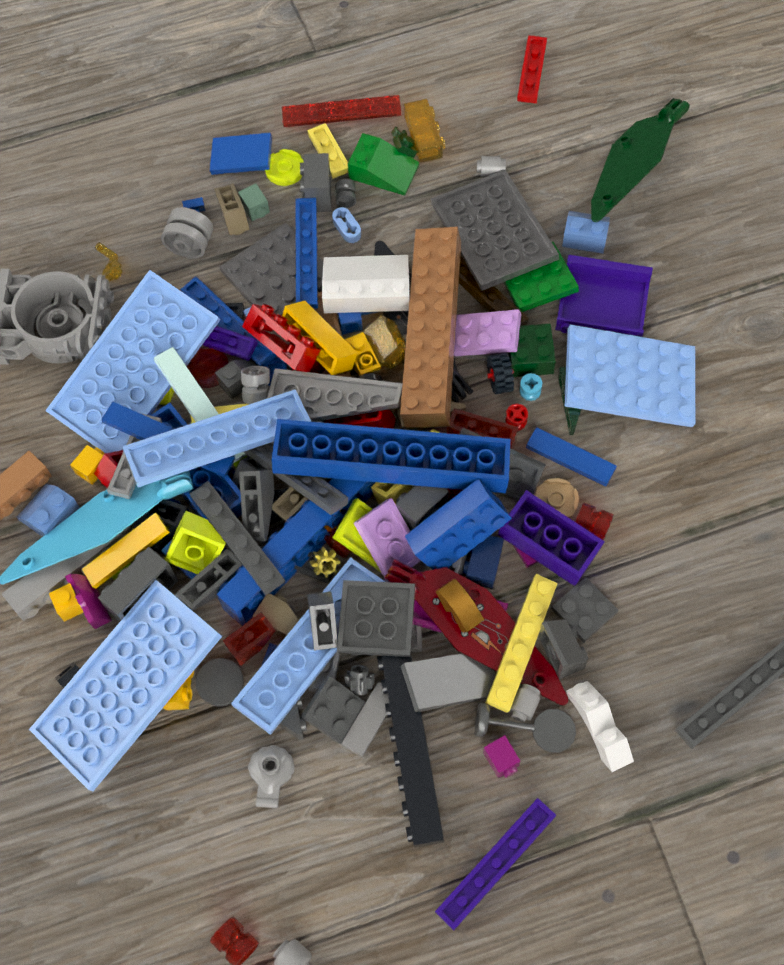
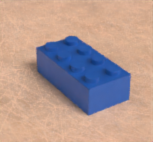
(458, 526)

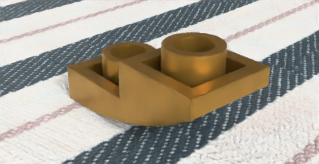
(457, 601)

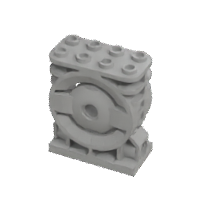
(30, 302)

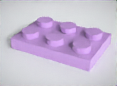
(487, 333)
(384, 536)

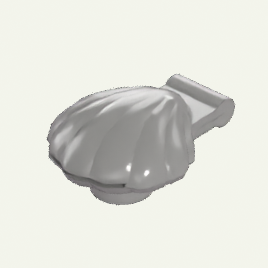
(270, 769)

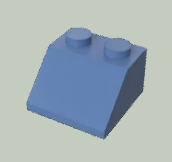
(585, 234)
(48, 509)

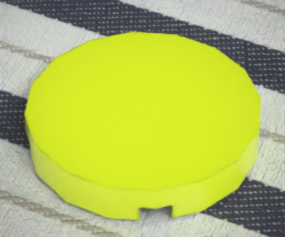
(284, 167)

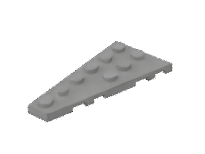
(336, 396)

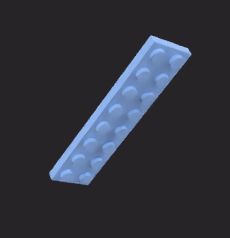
(211, 438)
(294, 662)

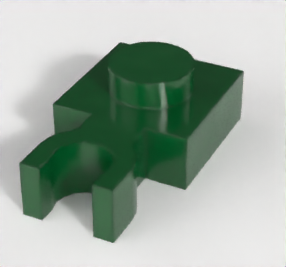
(404, 143)

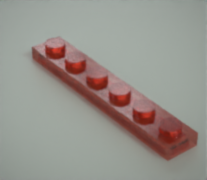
(341, 111)

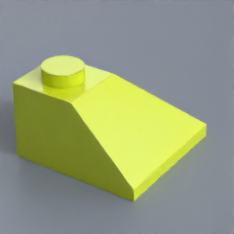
(194, 544)

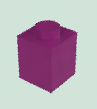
(502, 757)

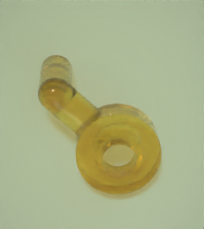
(113, 269)

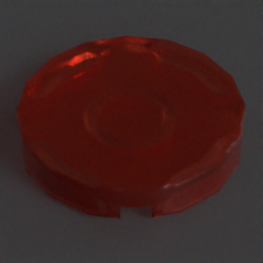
(204, 366)

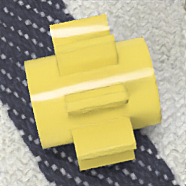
(320, 566)

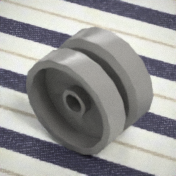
(187, 233)

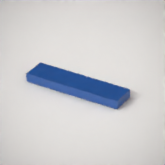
(571, 456)

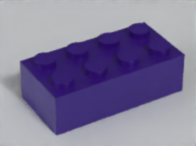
(551, 538)

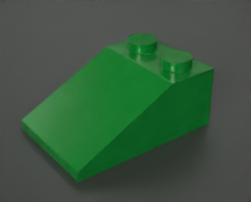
(381, 165)

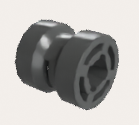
(345, 193)

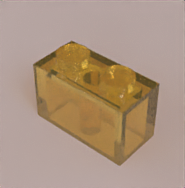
(386, 341)

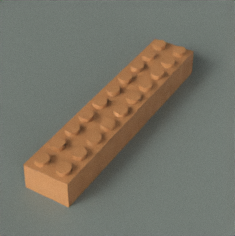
(431, 328)

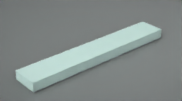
(187, 387)

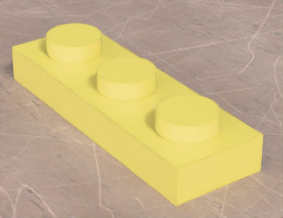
(325, 143)

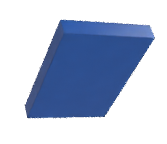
(241, 153)

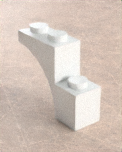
(599, 720)

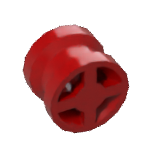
(517, 411)

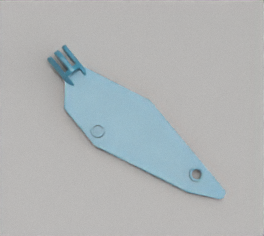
(94, 525)

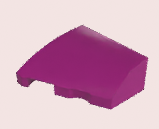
(88, 600)

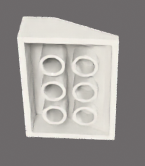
(365, 284)

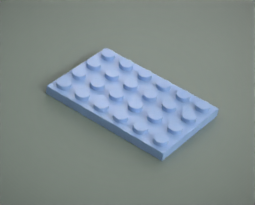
(630, 376)

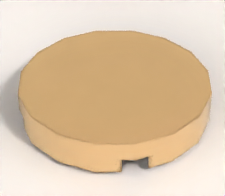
(559, 495)

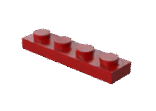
(532, 69)

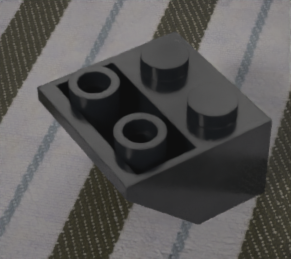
(171, 515)

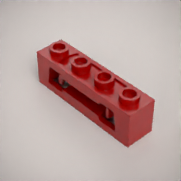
(297, 356)

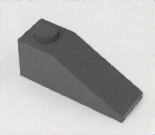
(257, 501)
(207, 583)

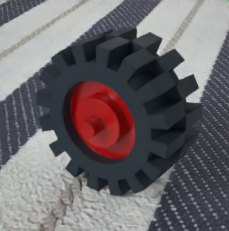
(500, 373)

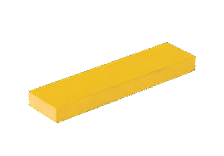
(125, 550)

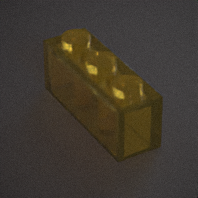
(424, 130)

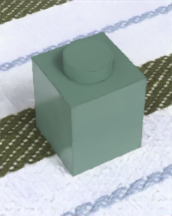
(254, 202)

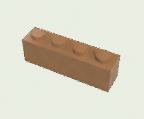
(20, 482)

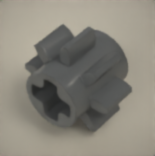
(359, 679)

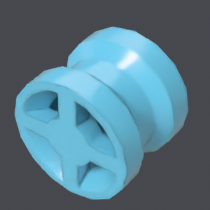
(528, 391)

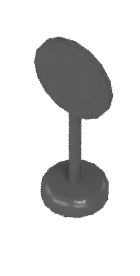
(551, 729)

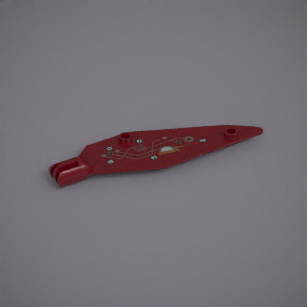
(487, 639)

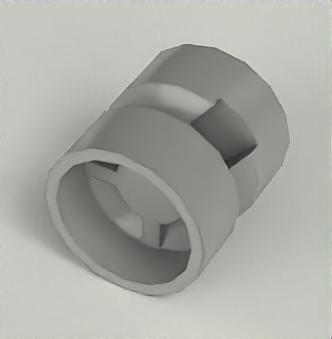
(255, 383)

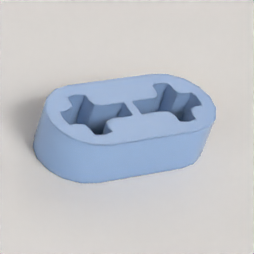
(342, 226)

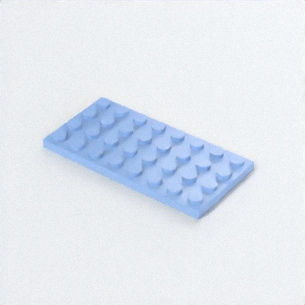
(123, 362)
(124, 685)

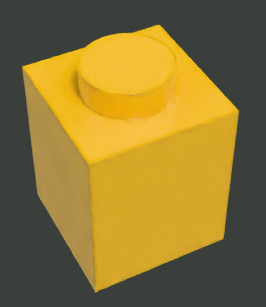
(86, 463)
(65, 602)

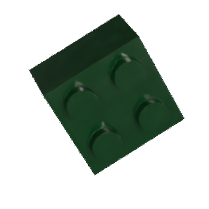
(534, 351)

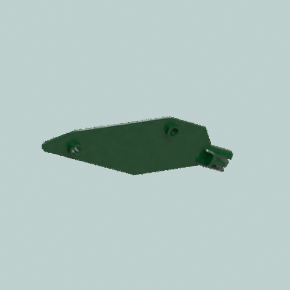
(634, 157)

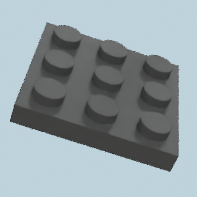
(376, 618)

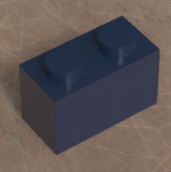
(484, 562)

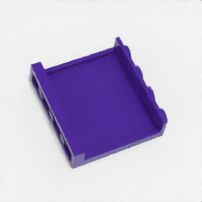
(609, 296)

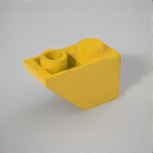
(365, 360)

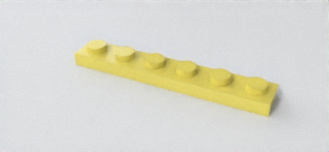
(521, 643)

